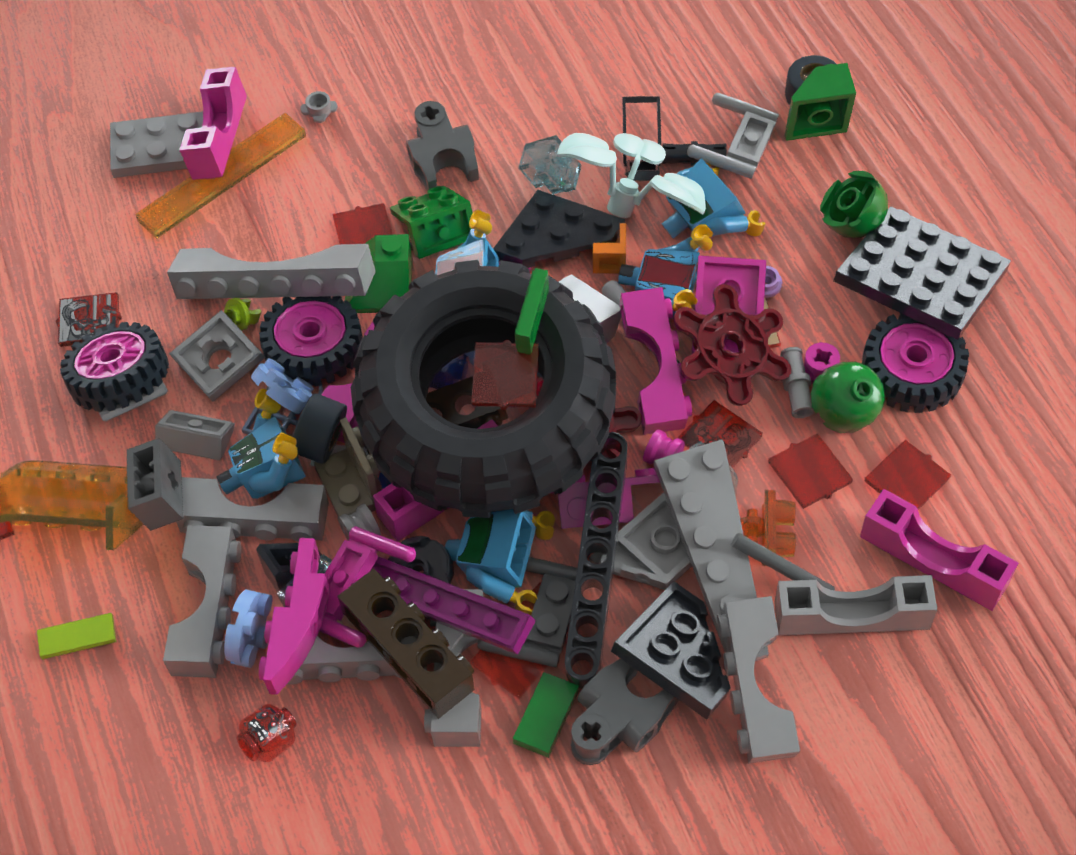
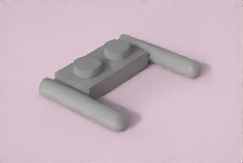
(748, 142)

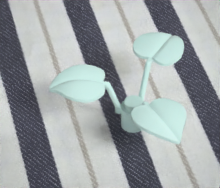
(626, 193)

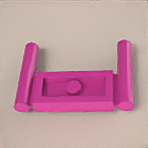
(350, 564)

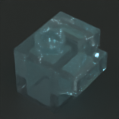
(544, 168)

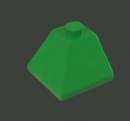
(822, 103)
(392, 272)

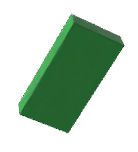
(532, 311)
(545, 714)

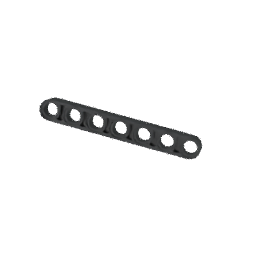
(596, 575)

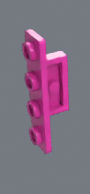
(573, 500)

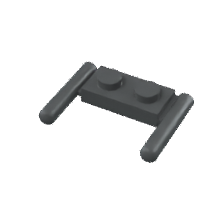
(551, 614)

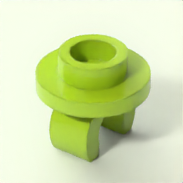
(239, 312)

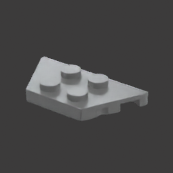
(650, 548)

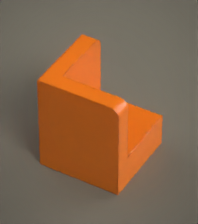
(610, 256)

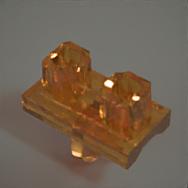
(773, 513)

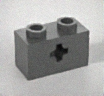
(154, 484)

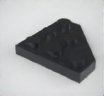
(555, 230)
(677, 650)

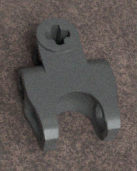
(440, 145)
(616, 715)

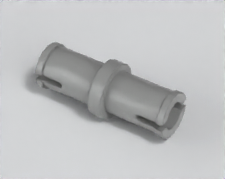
(797, 383)

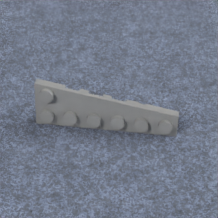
(708, 519)

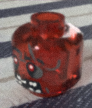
(266, 733)

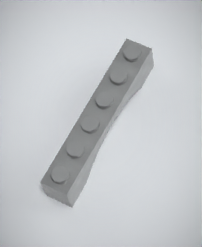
(331, 272)

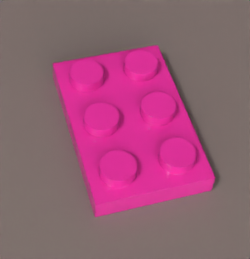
(744, 275)

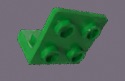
(434, 220)

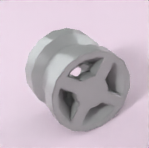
(361, 518)

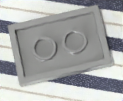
(150, 144)

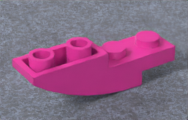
(299, 622)

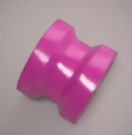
(817, 353)
(661, 446)

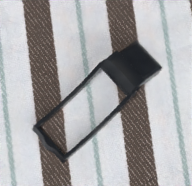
(645, 170)

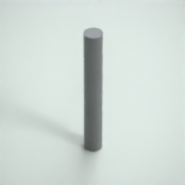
(774, 561)

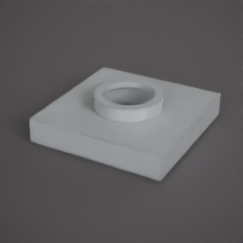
(216, 335)

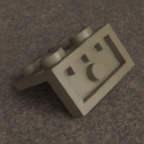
(350, 474)

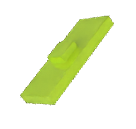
(76, 636)

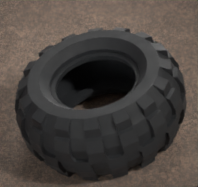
(495, 465)

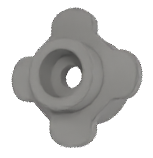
(318, 106)

